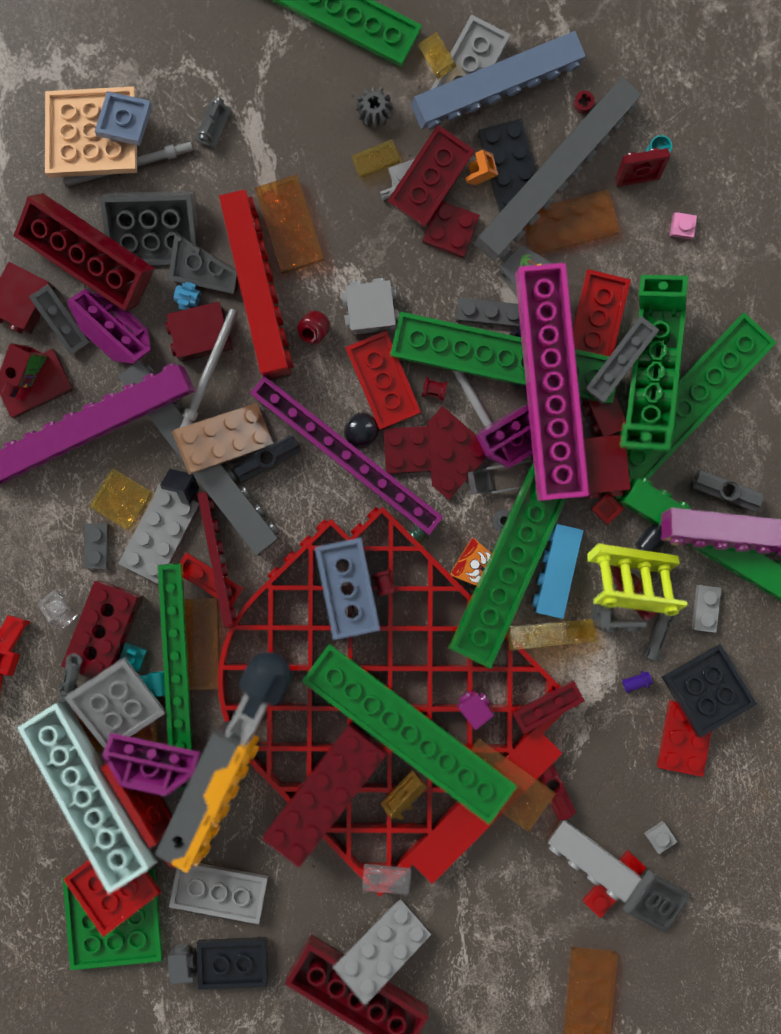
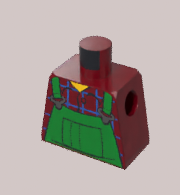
(20, 367)

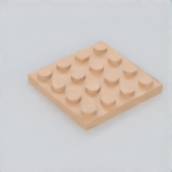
(71, 140)

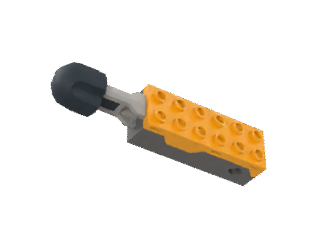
(223, 765)

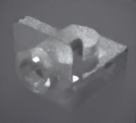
(57, 610)

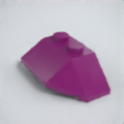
(110, 327)
(508, 438)
(149, 764)

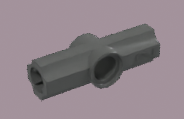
(739, 495)

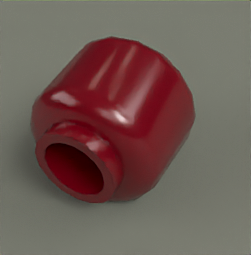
(313, 327)

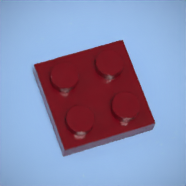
(642, 167)
(451, 229)
(407, 450)

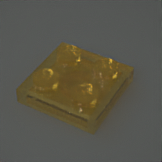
(120, 499)

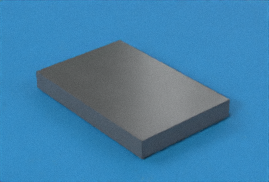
(656, 901)

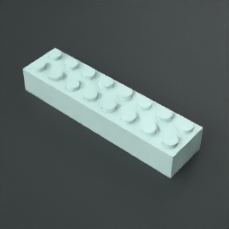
(86, 796)

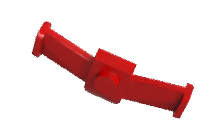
(9, 635)

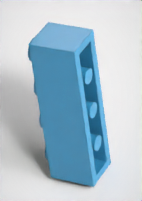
(557, 571)

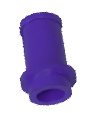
(637, 682)

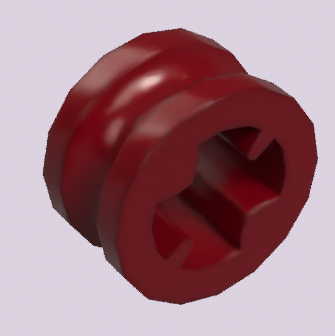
(583, 94)

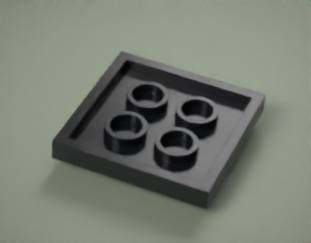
(709, 690)

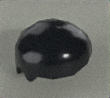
(361, 430)

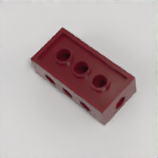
(117, 627)

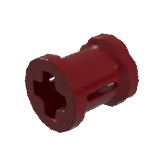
(434, 389)
(384, 583)

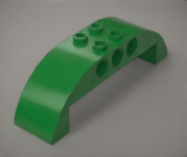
(658, 368)

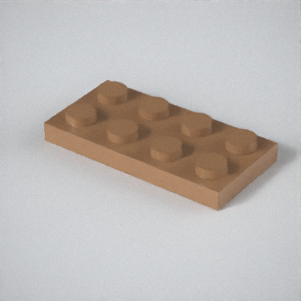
(222, 438)

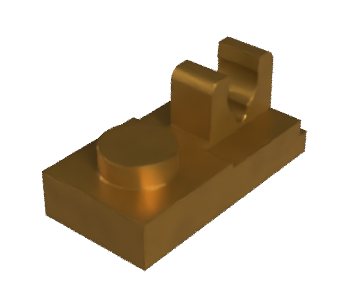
(403, 795)

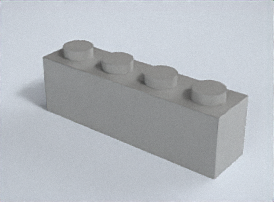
(594, 860)

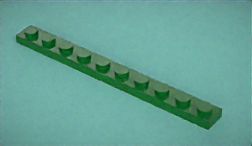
(175, 657)

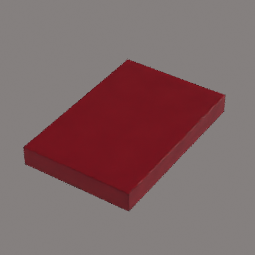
(49, 384)

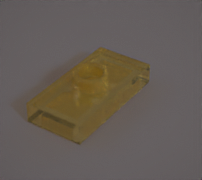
(437, 55)
(375, 159)

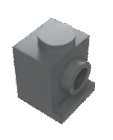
(181, 964)

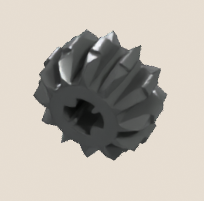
(374, 99)

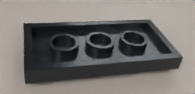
(512, 159)

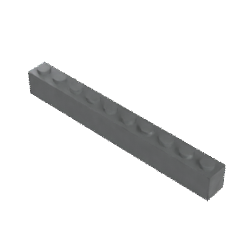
(555, 172)
(216, 480)

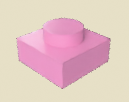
(683, 226)

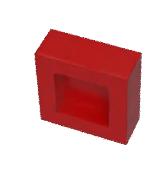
(607, 508)

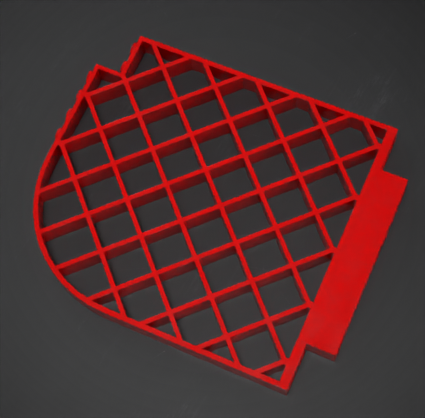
(458, 826)

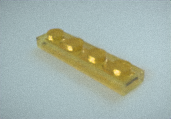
(551, 634)

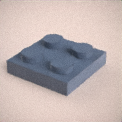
(123, 118)

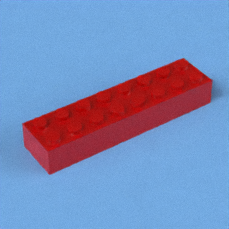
(254, 280)

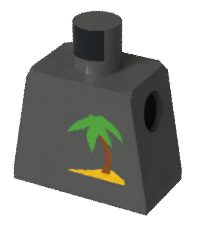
(512, 261)

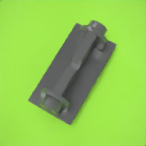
(213, 123)

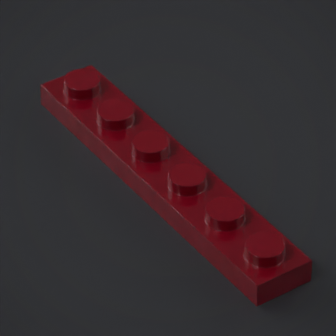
(219, 569)

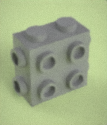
(370, 306)

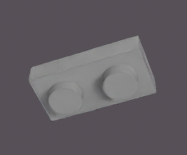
(706, 608)

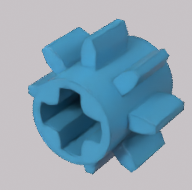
(187, 296)

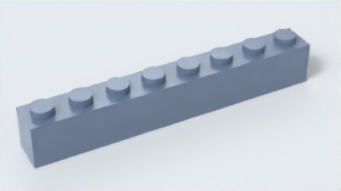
(498, 80)

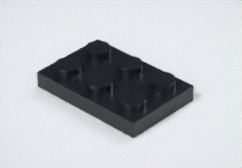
(232, 963)

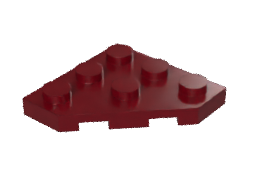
(452, 452)

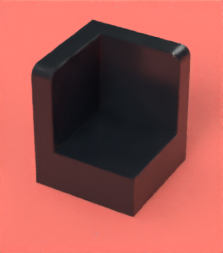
(182, 483)

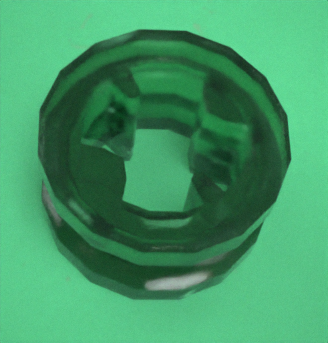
(418, 534)

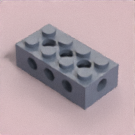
(336, 600)

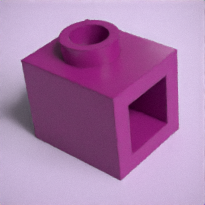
(475, 708)

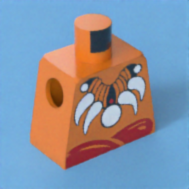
(471, 562)

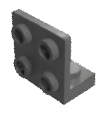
(602, 615)

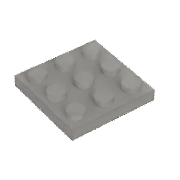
(115, 702)

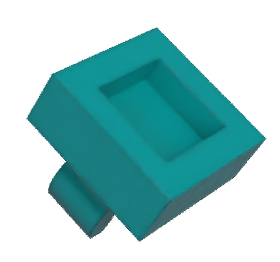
(134, 655)

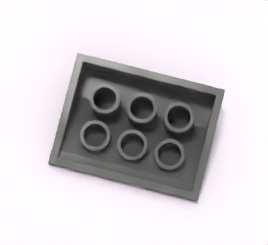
(149, 221)

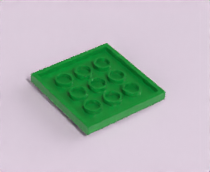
(131, 942)

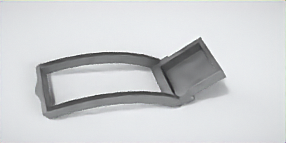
(482, 480)

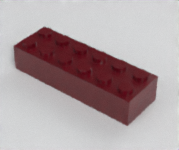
(83, 251)
(324, 795)
(385, 1013)

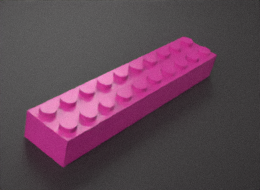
(551, 381)

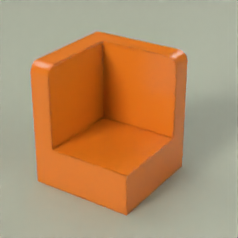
(482, 168)

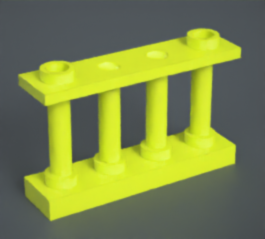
(645, 562)

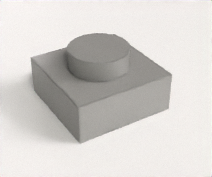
(660, 837)

